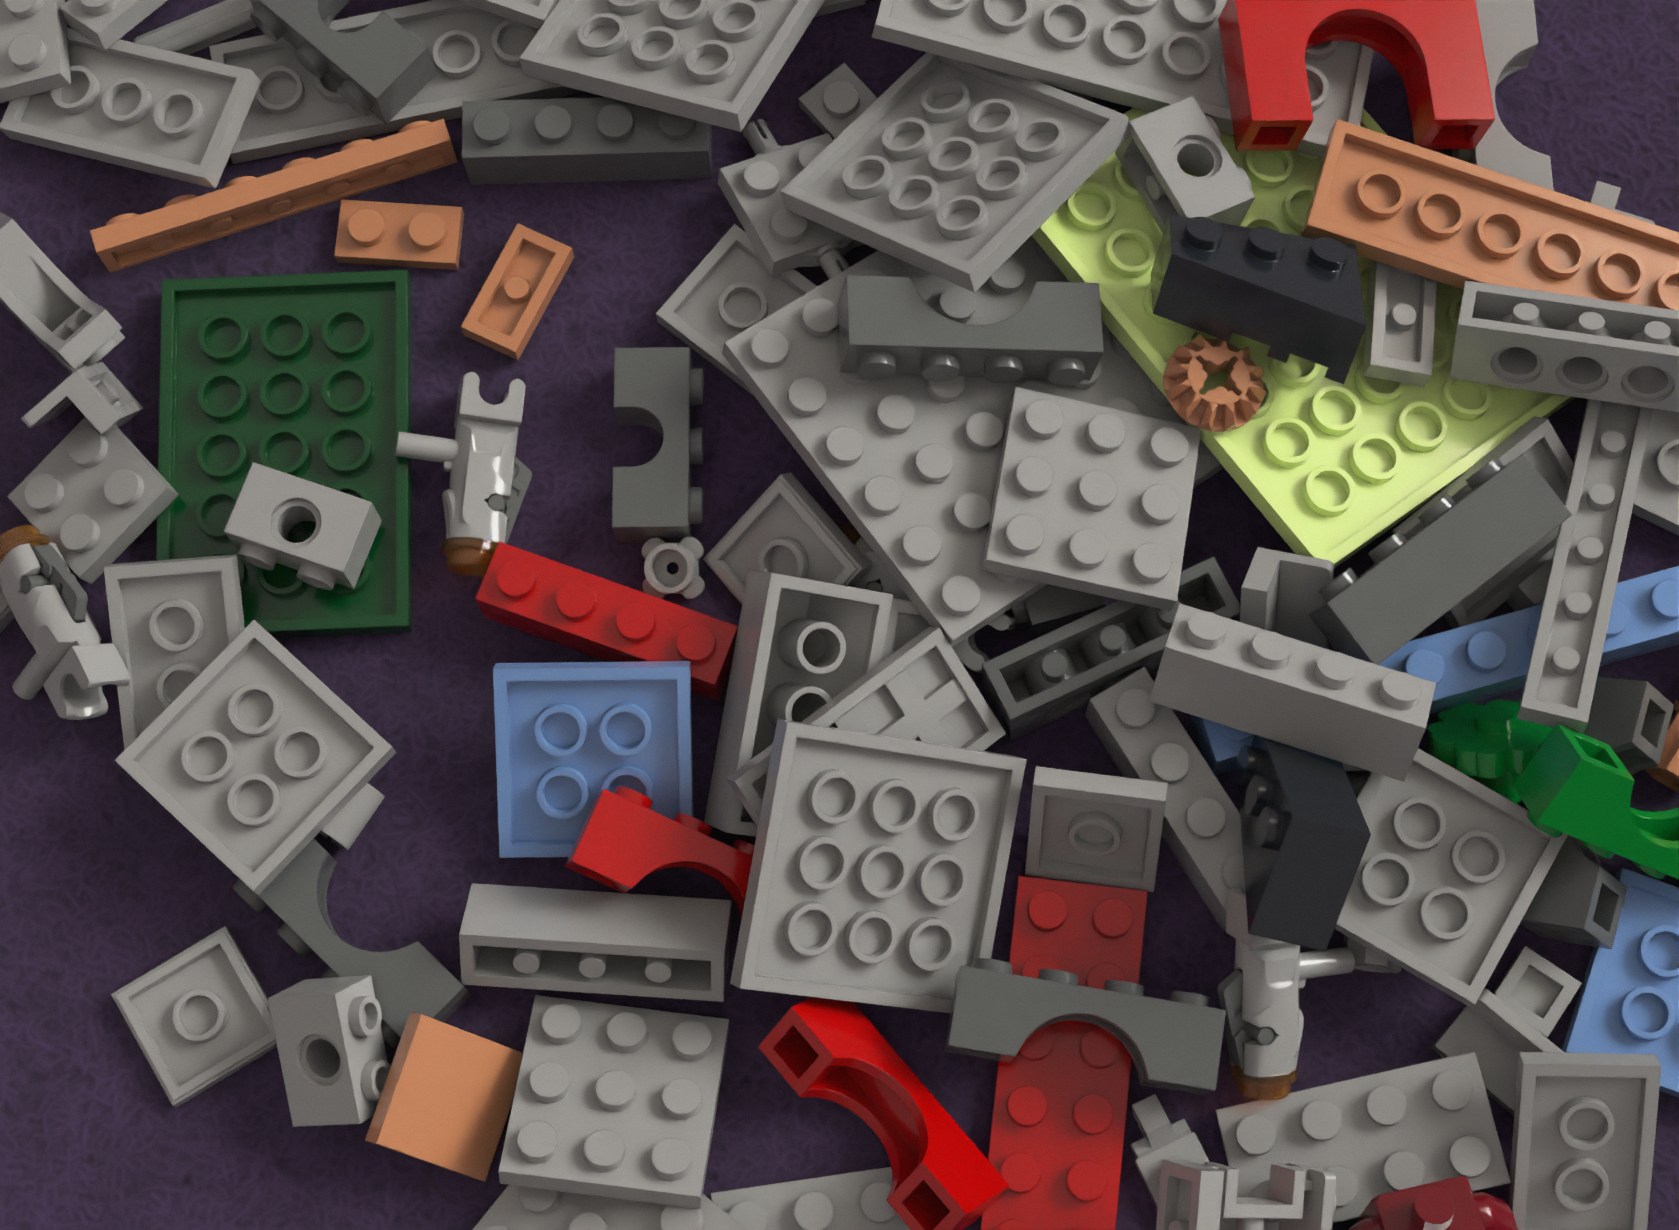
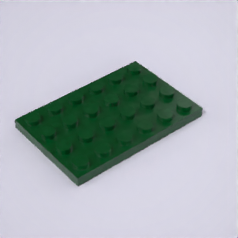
(305, 383)

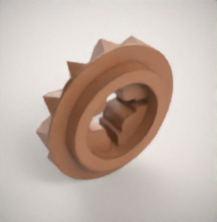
(1220, 408)

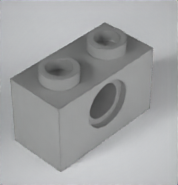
(1188, 140)
(276, 502)
(330, 1049)

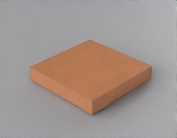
(446, 1097)

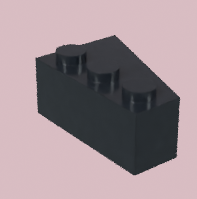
(1263, 285)
(1297, 841)

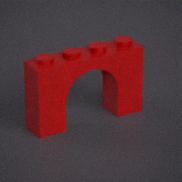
(1427, 41)

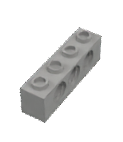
(1568, 346)

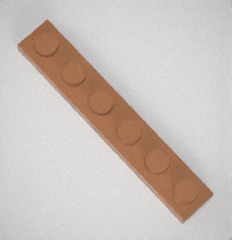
(260, 200)

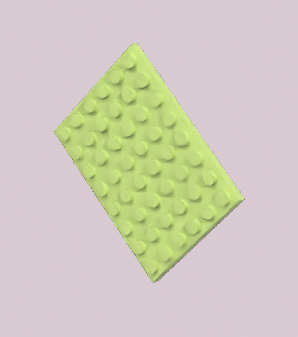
(1319, 455)

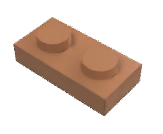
(399, 234)
(517, 291)

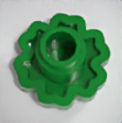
(1487, 743)

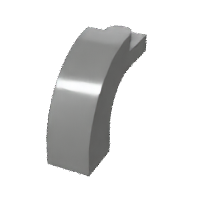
(50, 304)

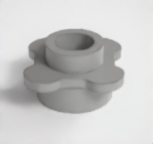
(660, 555)

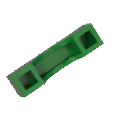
(1586, 792)

